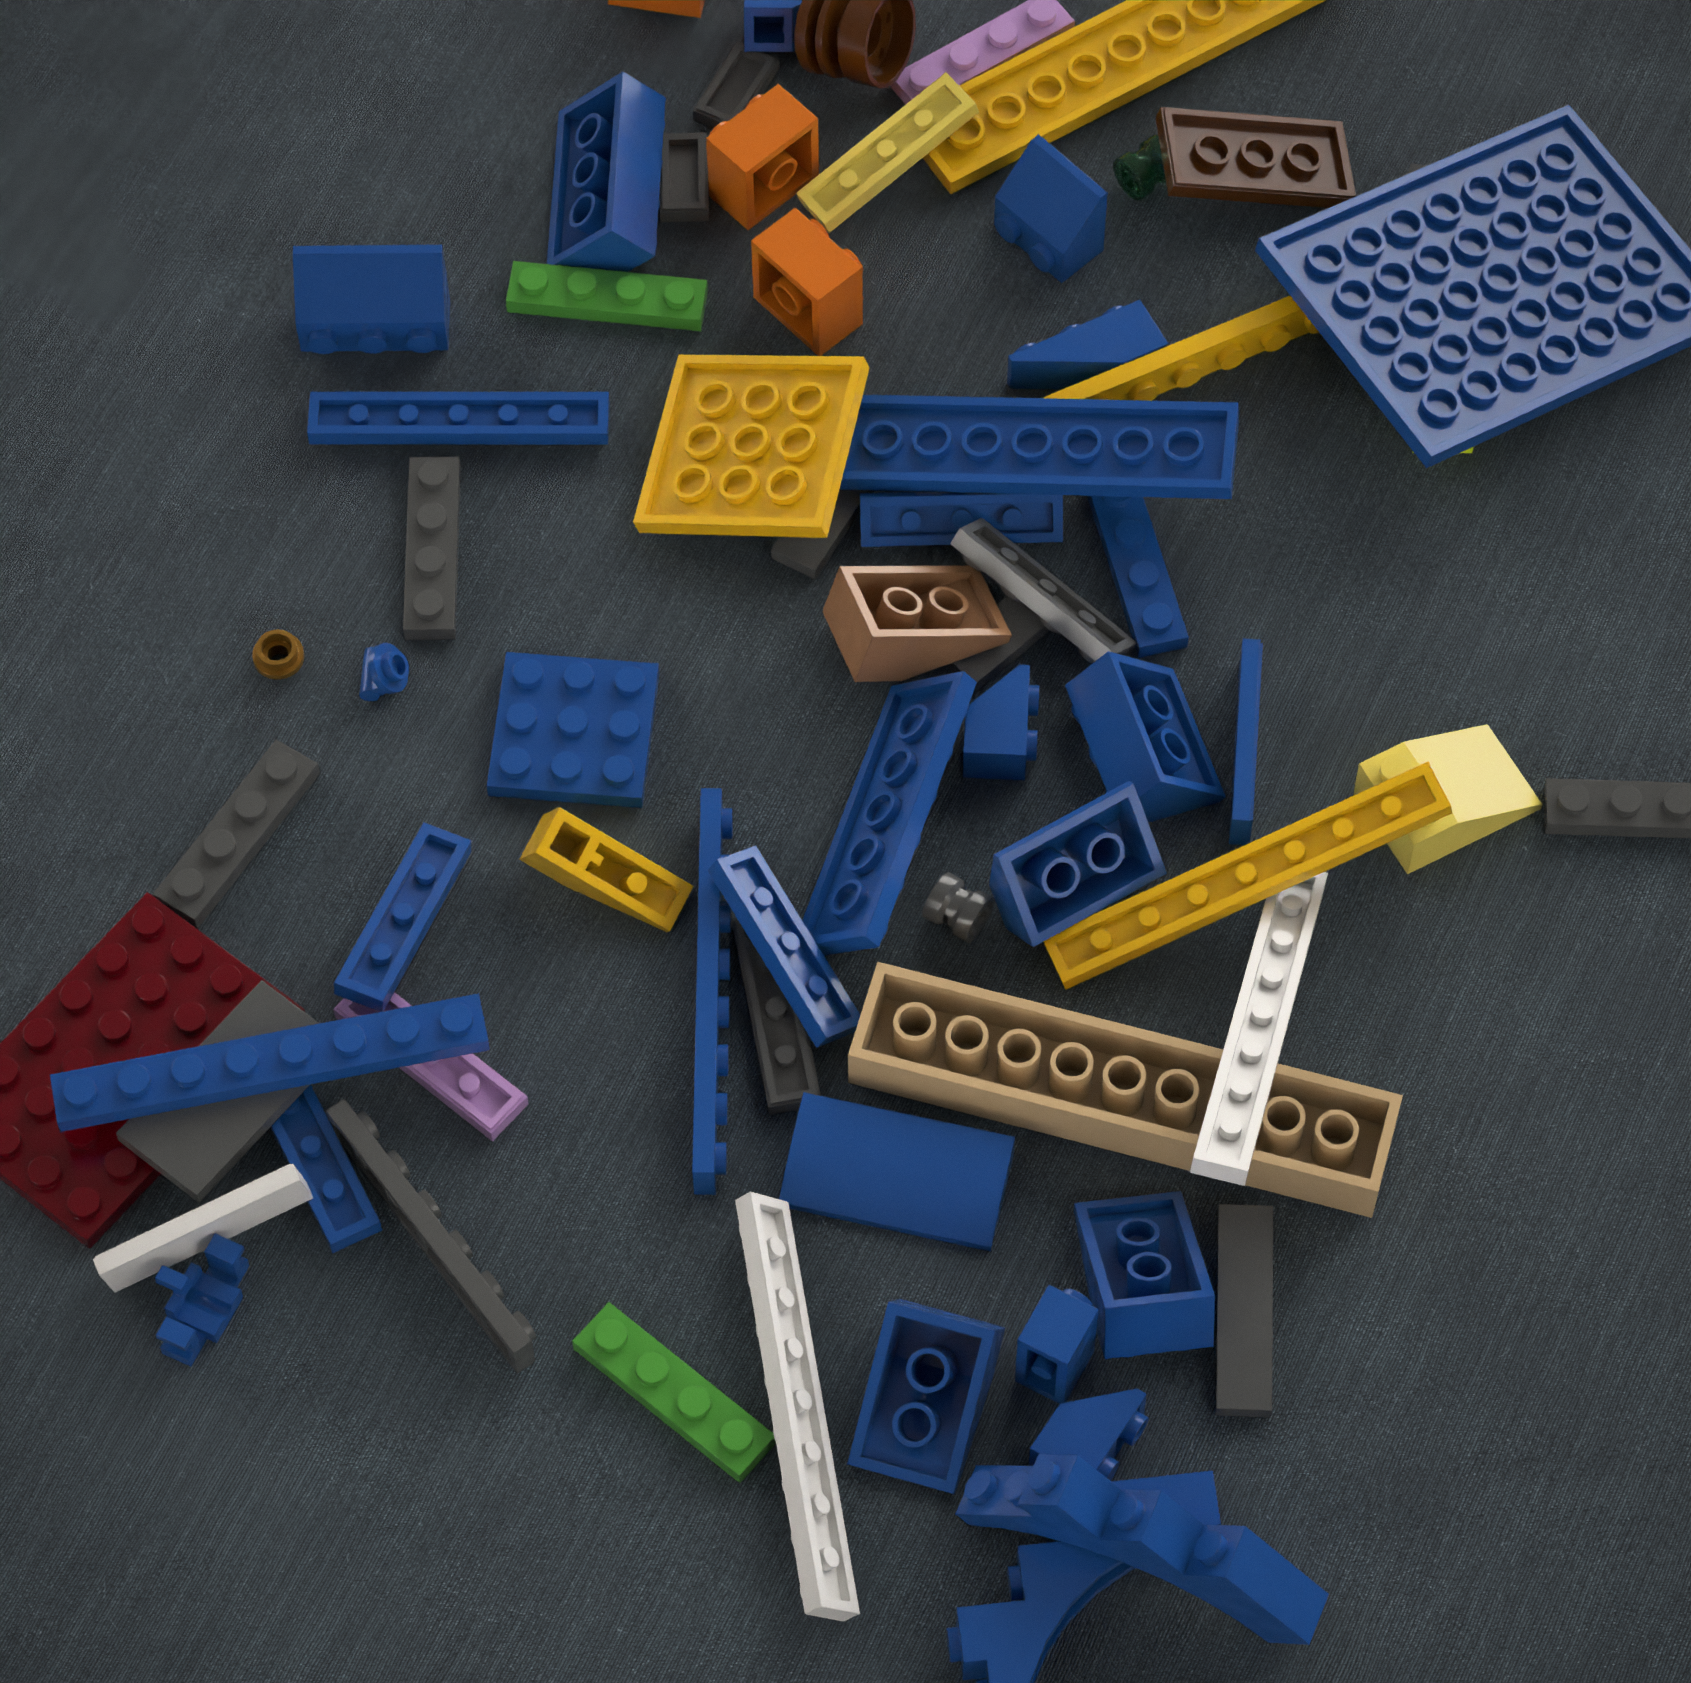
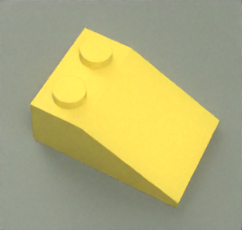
(1477, 779)

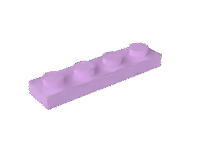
(986, 46)

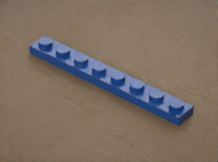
(711, 1008)
(269, 1062)

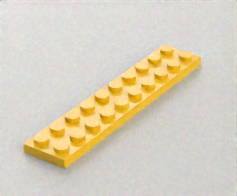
(1093, 73)

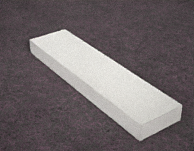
(194, 1230)

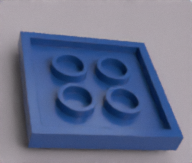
(573, 730)

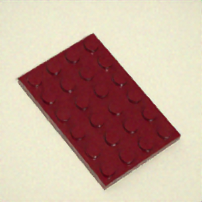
(134, 995)

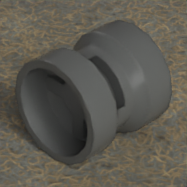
(960, 908)

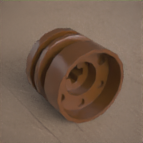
(856, 39)

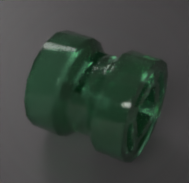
(1140, 170)

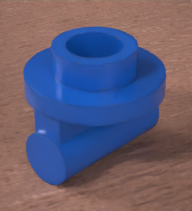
(383, 672)

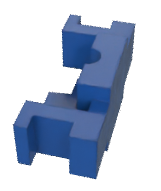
(201, 1300)

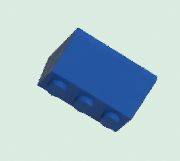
(371, 298)
(1144, 734)
(1075, 866)

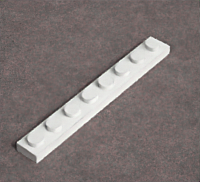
(1257, 1033)
(797, 1408)

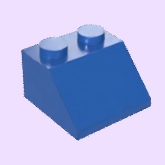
(1051, 211)

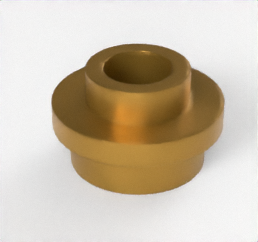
(275, 643)

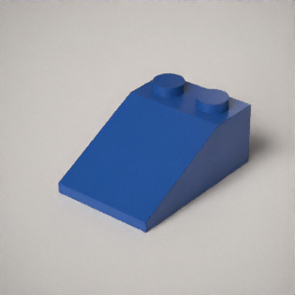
(1145, 1275)
(925, 1394)

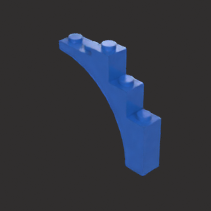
(1152, 1532)
(1053, 1585)

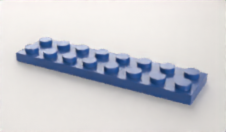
(1044, 446)

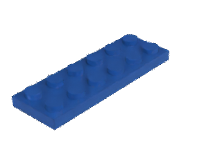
(886, 812)

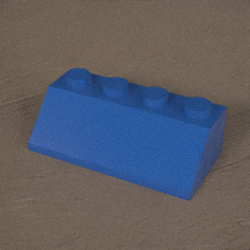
(607, 177)

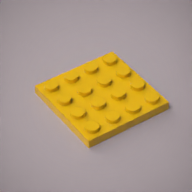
(752, 445)

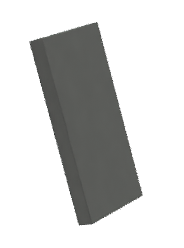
(205, 1141)

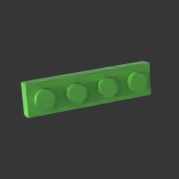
(607, 296)
(674, 1392)

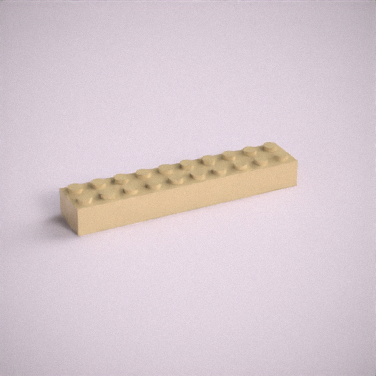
(1111, 1085)

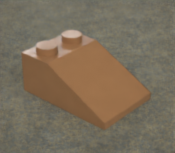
(911, 619)

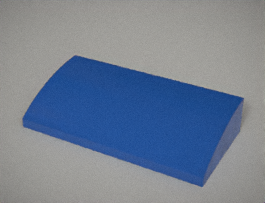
(897, 1171)

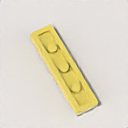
(887, 152)

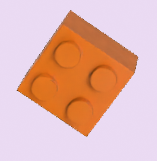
(762, 156)
(808, 281)

